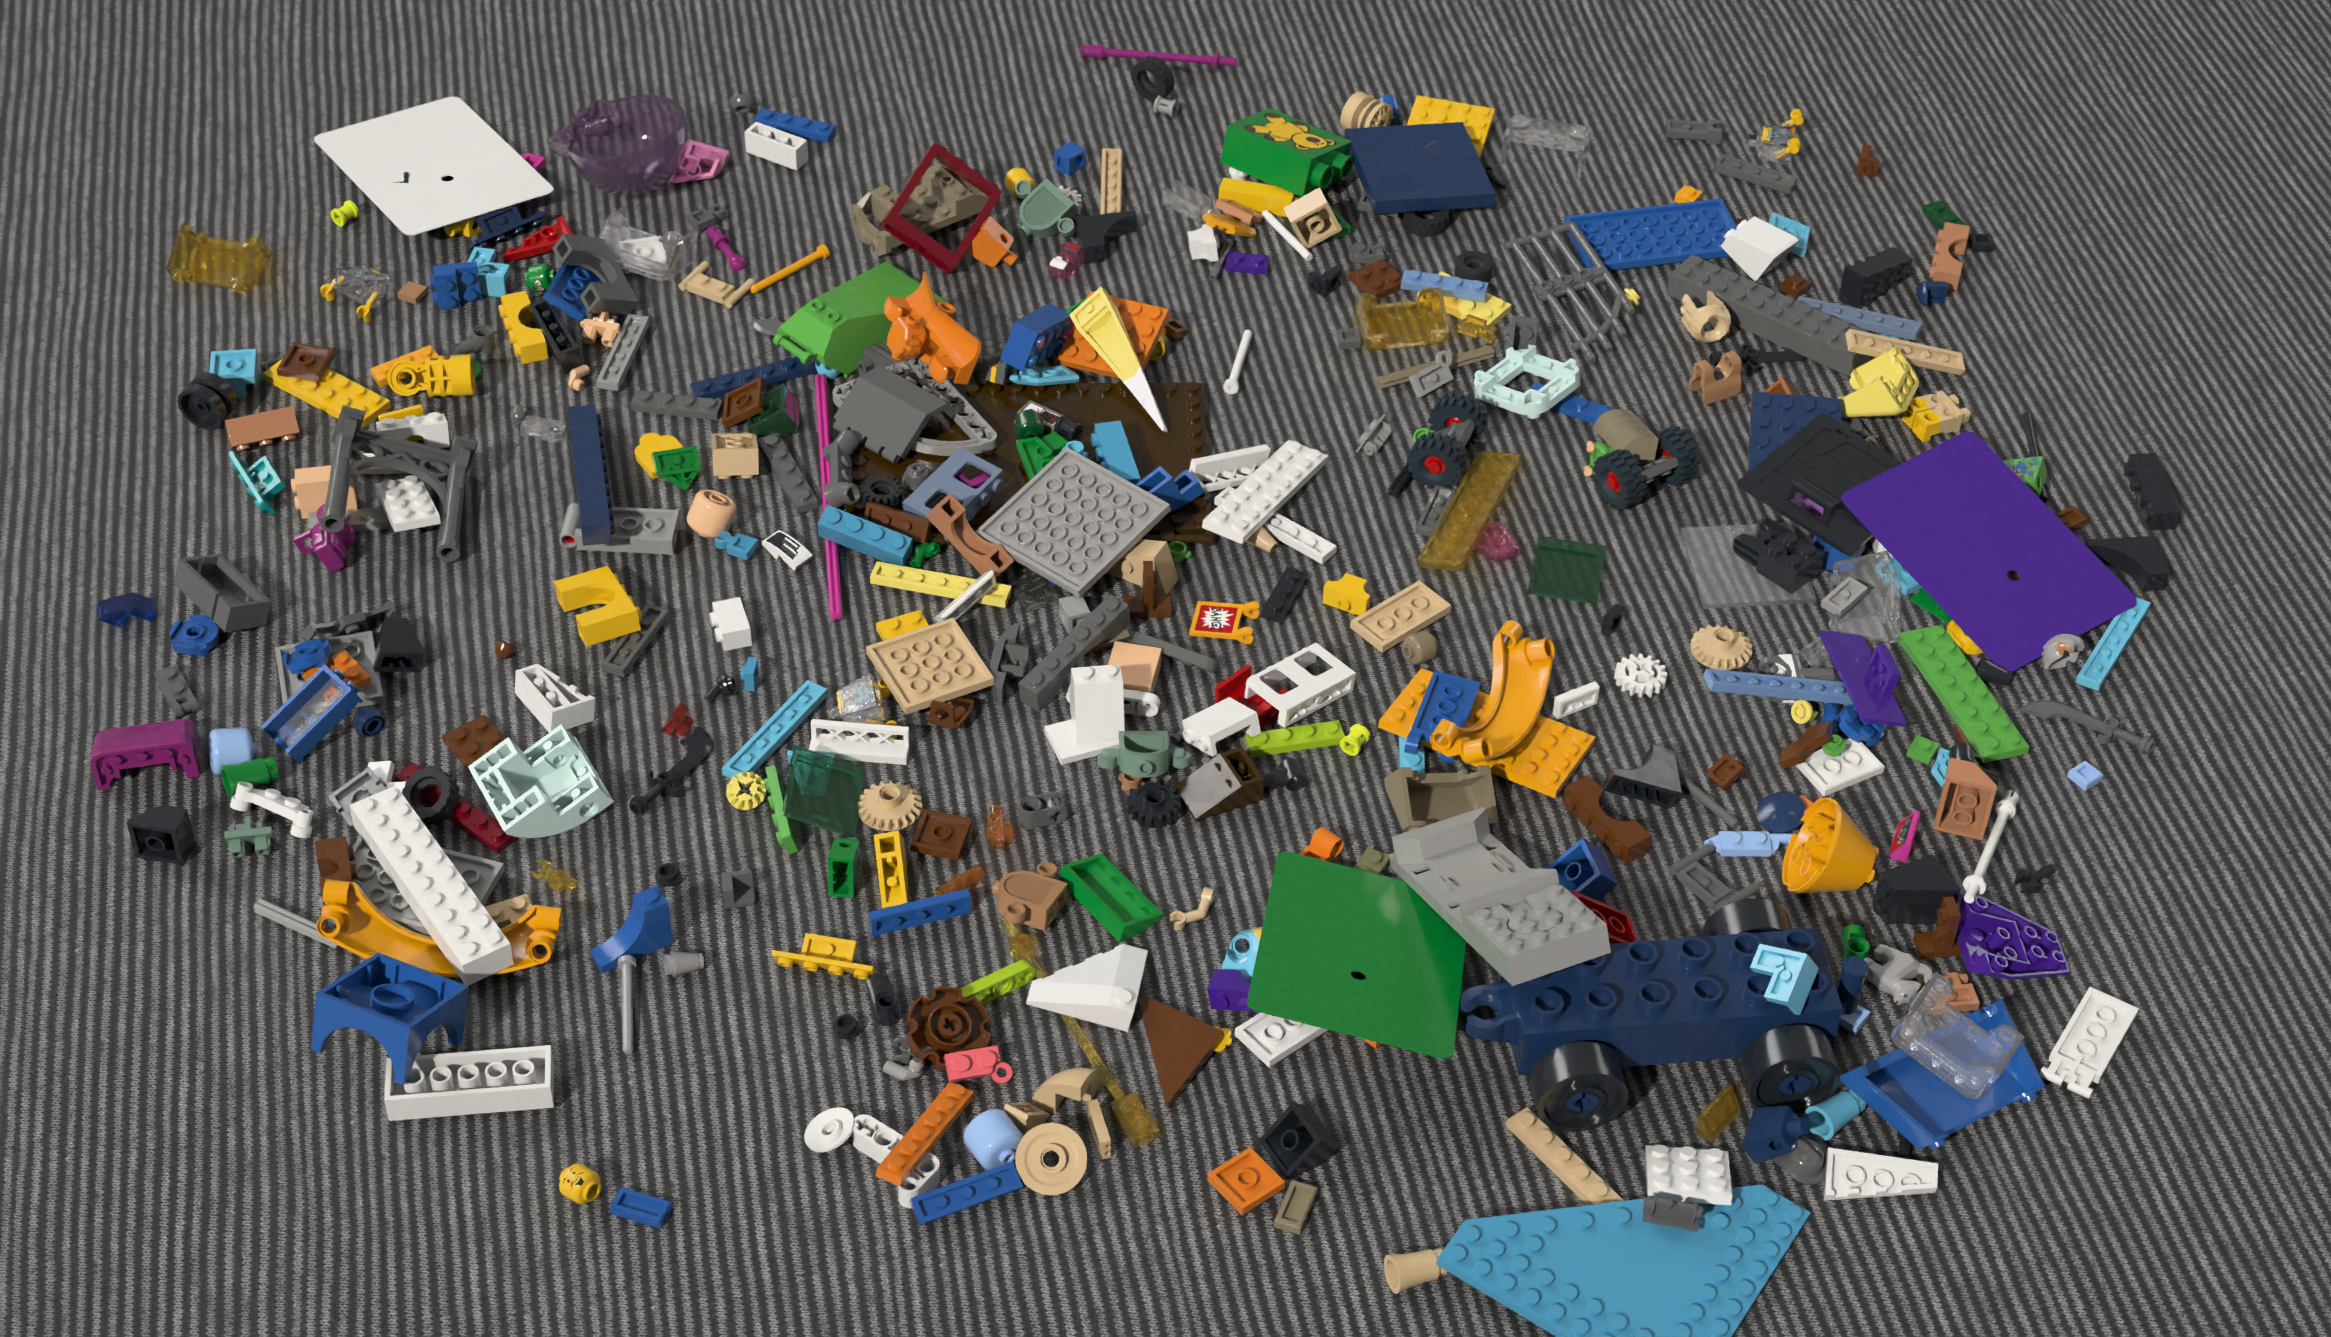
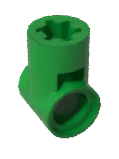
(1854, 942)

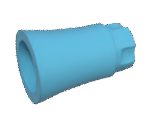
(1832, 1114)

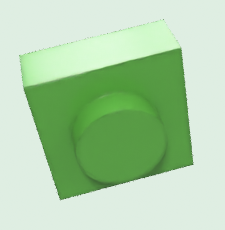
(1922, 749)

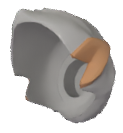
(2060, 649)

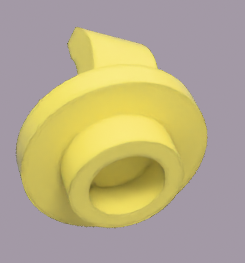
(1632, 296)
(1803, 712)

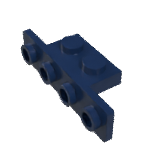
(502, 222)

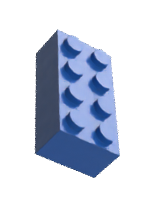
(1036, 337)

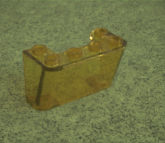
(1402, 323)

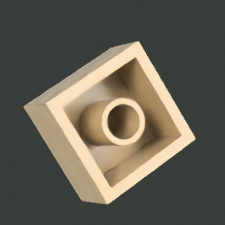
(1312, 218)

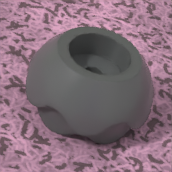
(742, 103)

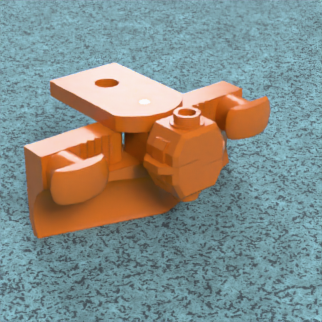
(928, 332)

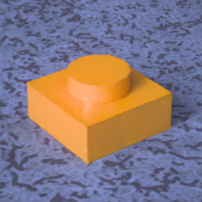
(1688, 194)

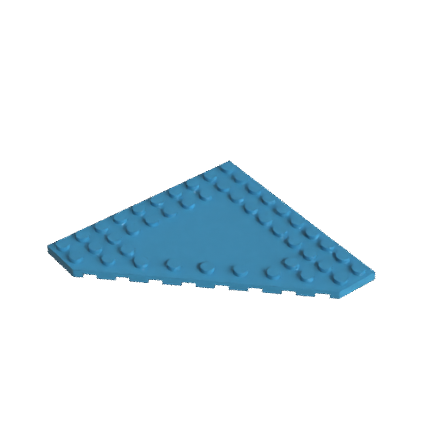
(1622, 1277)

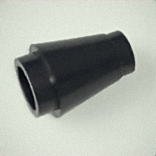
(1992, 673)

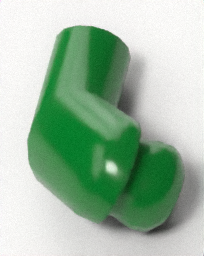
(924, 551)

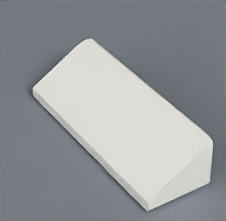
(968, 597)

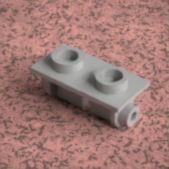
(1378, 434)

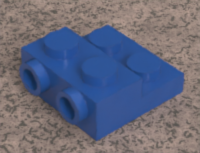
(455, 284)

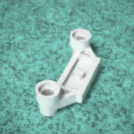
(273, 801)

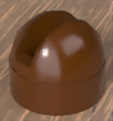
(504, 650)

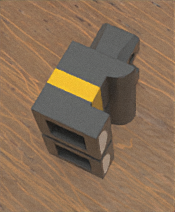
(994, 369)

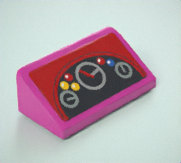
(1904, 837)

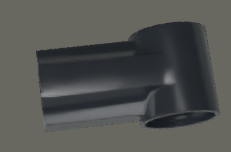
(883, 999)

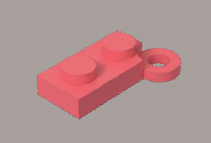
(976, 1064)

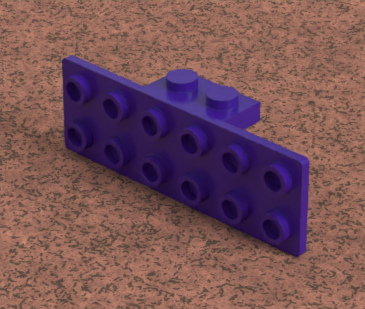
(1866, 677)

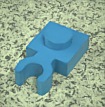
(738, 546)

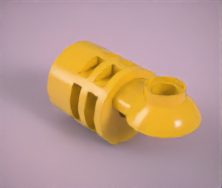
(438, 376)

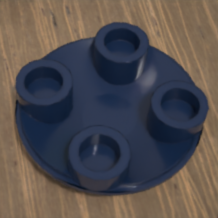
(1780, 812)

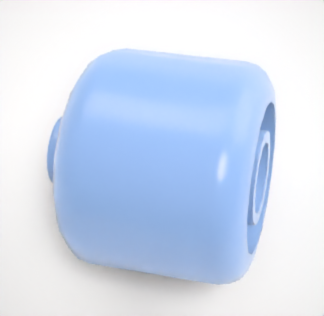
(230, 747)
(992, 1138)

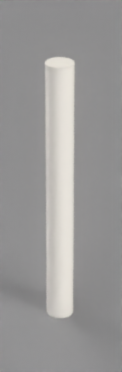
(1287, 235)

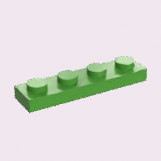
(786, 833)

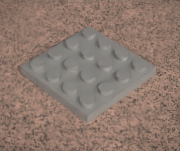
(360, 648)

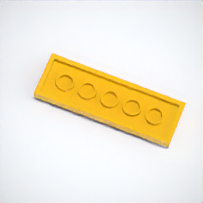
(331, 393)

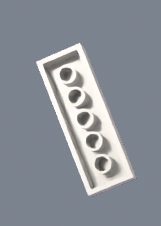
(472, 1083)

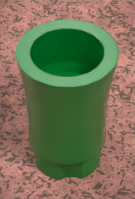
(256, 772)

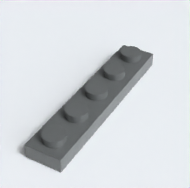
(787, 473)

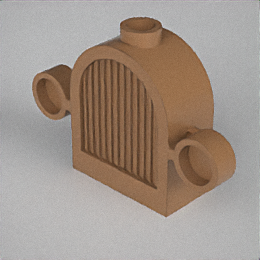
(1031, 896)

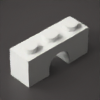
(431, 427)

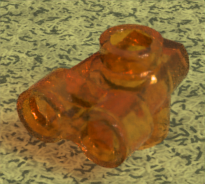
(997, 831)

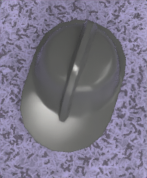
(1805, 1162)

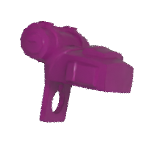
(327, 545)

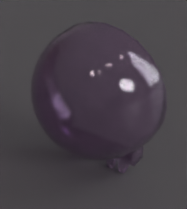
(638, 155)

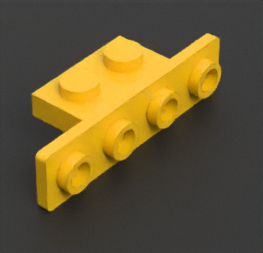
(826, 953)

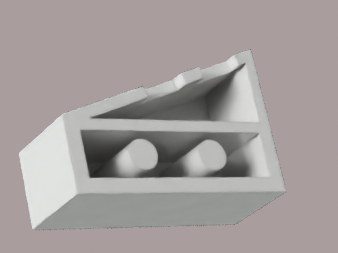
(551, 699)

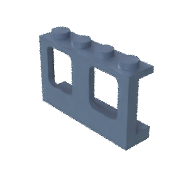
(944, 481)

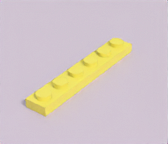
(934, 583)

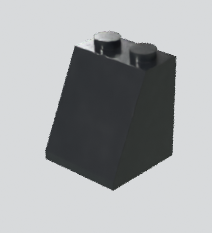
(1913, 892)

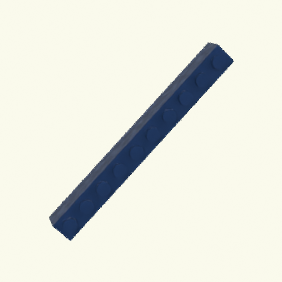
(591, 475)

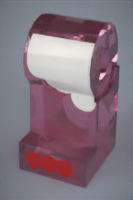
(1066, 261)

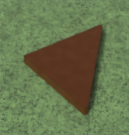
(1177, 1045)

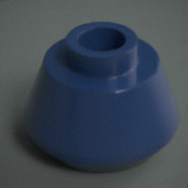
(369, 721)

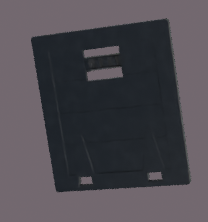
(1820, 468)

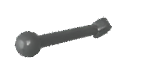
(265, 365)

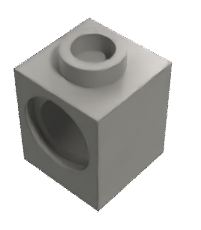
(1072, 611)

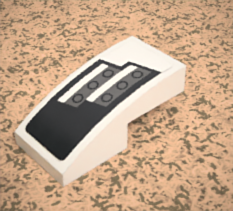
(788, 549)

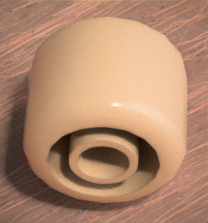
(711, 513)

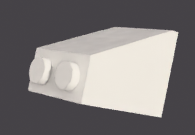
(1758, 246)
(1097, 703)

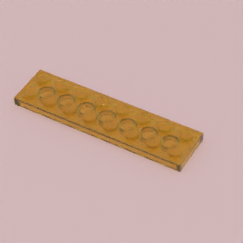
(1469, 511)

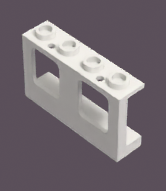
(1312, 691)

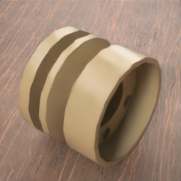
(1365, 111)

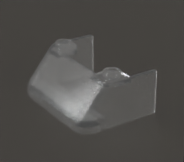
(1547, 134)
(647, 253)

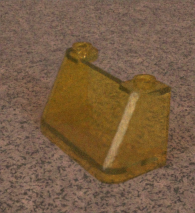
(217, 260)

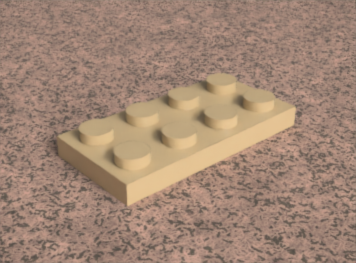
(1400, 616)

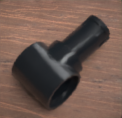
(1287, 775)

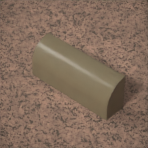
(1626, 431)

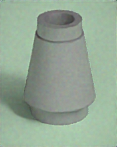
(682, 962)

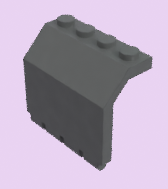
(888, 411)

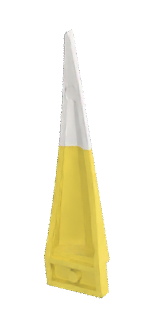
(1104, 329)

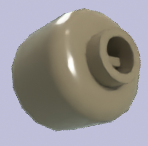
(1420, 647)

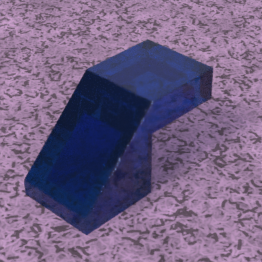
(117, 609)

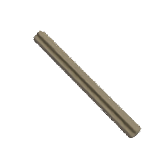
(1457, 361)

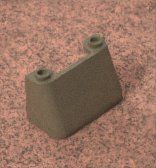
(1439, 796)

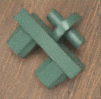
(249, 835)

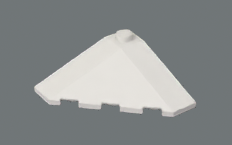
(1096, 990)

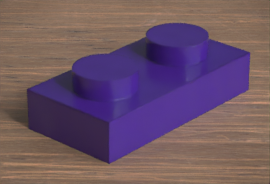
(1247, 263)

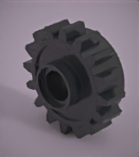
(1153, 805)

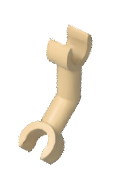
(1200, 913)

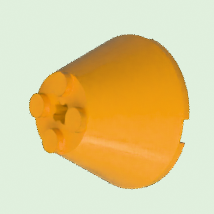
(1828, 852)

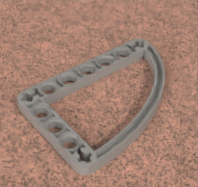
(976, 445)

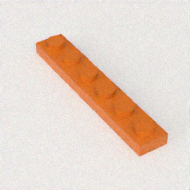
(924, 1134)

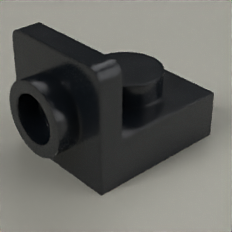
(1325, 283)

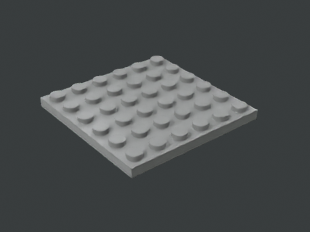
(1073, 521)

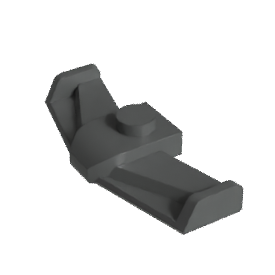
(348, 624)

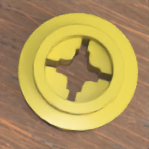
(745, 801)

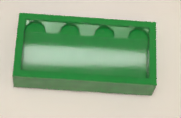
(1110, 896)

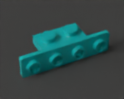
(261, 479)

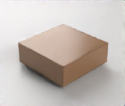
(412, 292)

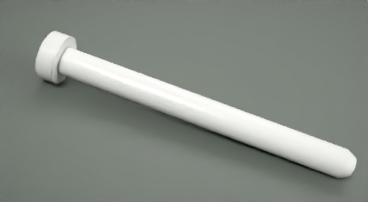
(1231, 385)

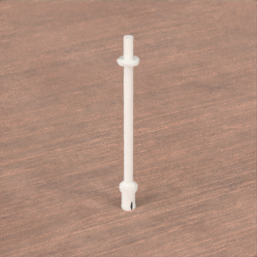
(1975, 883)

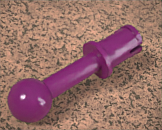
(721, 242)

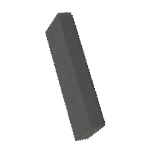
(1434, 510)

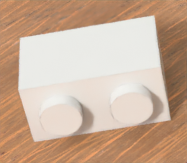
(731, 624)

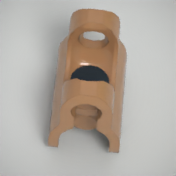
(1717, 382)

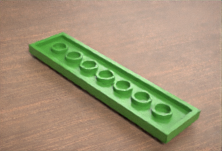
(1963, 693)

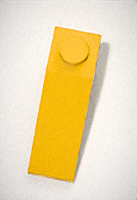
(891, 868)

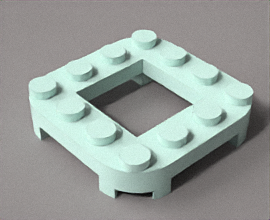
(1491, 389)

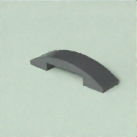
(999, 686)

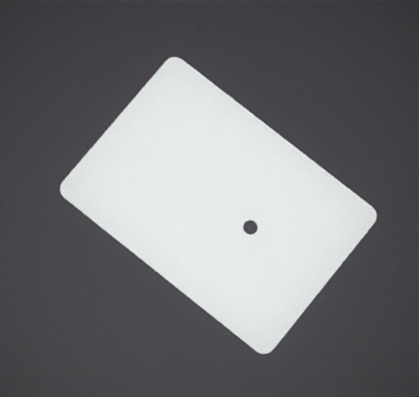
(432, 144)

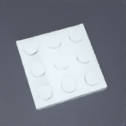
(1688, 1174)

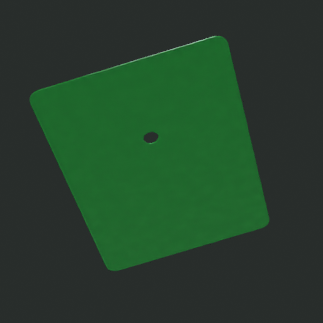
(1346, 920)

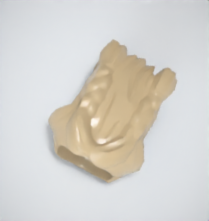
(1714, 312)

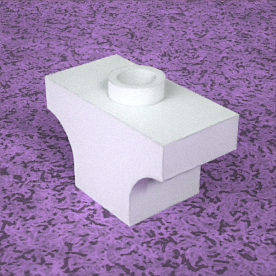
(1203, 244)

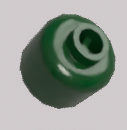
(1028, 425)

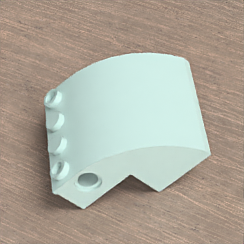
(542, 788)

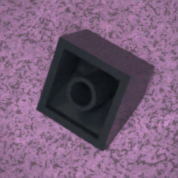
(162, 834)
(1298, 1141)

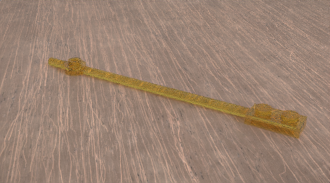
(1127, 1108)

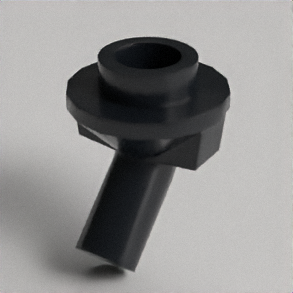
(724, 684)

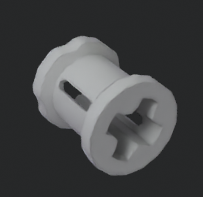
(1161, 103)

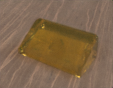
(1718, 1114)

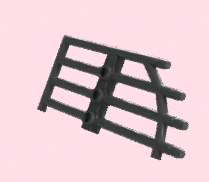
(1568, 285)

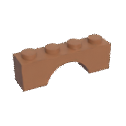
(1950, 243)
(951, 521)

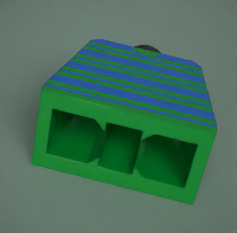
(843, 857)

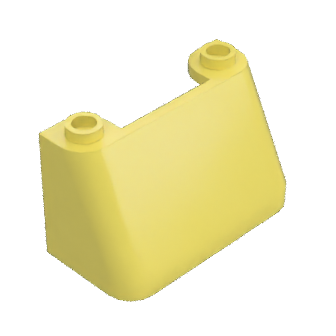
(1881, 386)

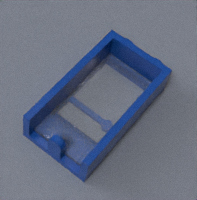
(312, 712)

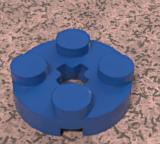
(186, 643)
(307, 654)
(1857, 729)

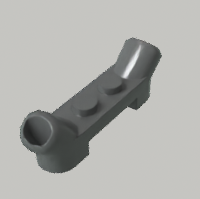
(838, 454)

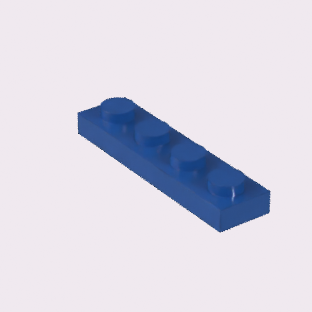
(796, 125)
(1577, 407)
(919, 912)
(966, 1193)

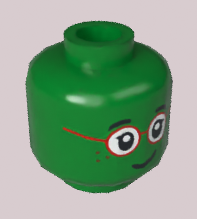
(539, 277)

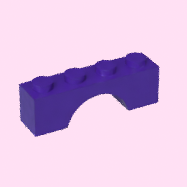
(1229, 991)

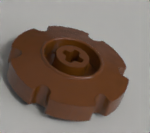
(946, 1010)

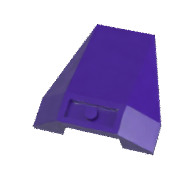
(2007, 944)

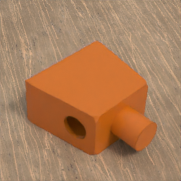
(992, 244)

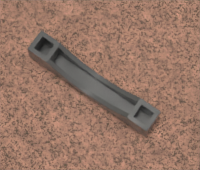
(1043, 681)

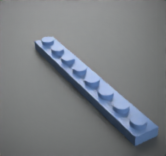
(1776, 686)

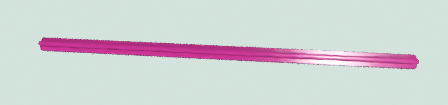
(832, 554)

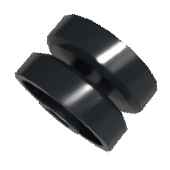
(207, 401)

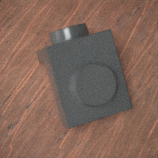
(1015, 660)

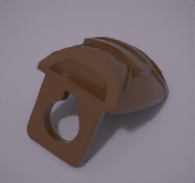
(950, 713)

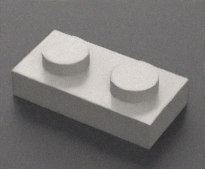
(1844, 596)

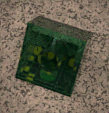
(779, 414)

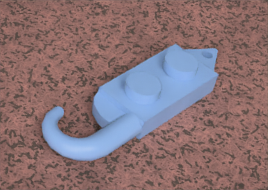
(1747, 843)

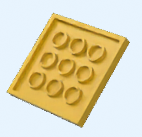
(1475, 118)

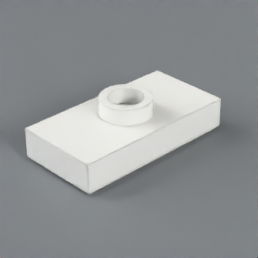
(1576, 700)

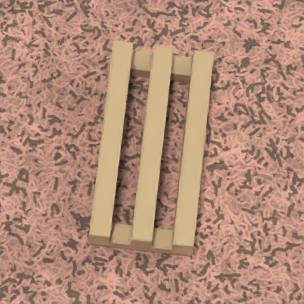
(1099, 1129)

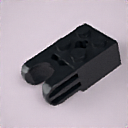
(1780, 555)

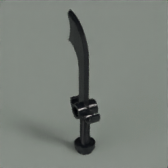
(1750, 356)
(698, 747)

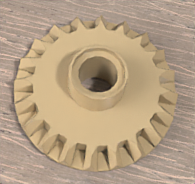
(1721, 647)
(890, 806)
(1071, 1158)

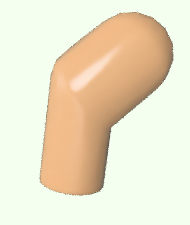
(575, 377)

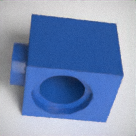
(1069, 158)

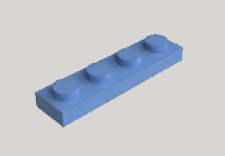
(1450, 286)

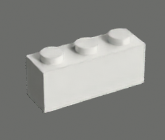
(776, 146)

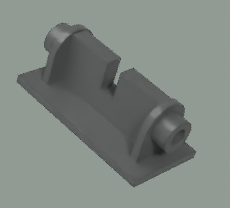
(1671, 1214)

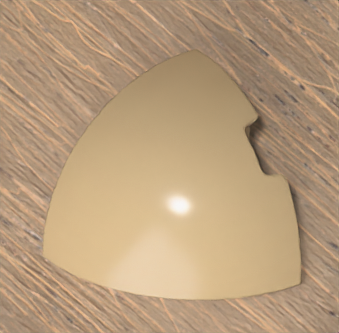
(1070, 1083)

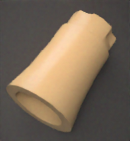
(1412, 1269)

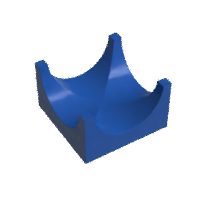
(393, 1005)

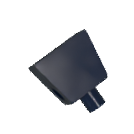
(1772, 1133)

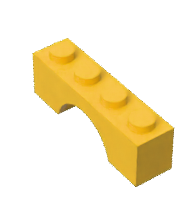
(527, 341)

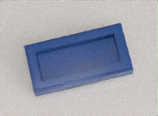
(641, 1207)

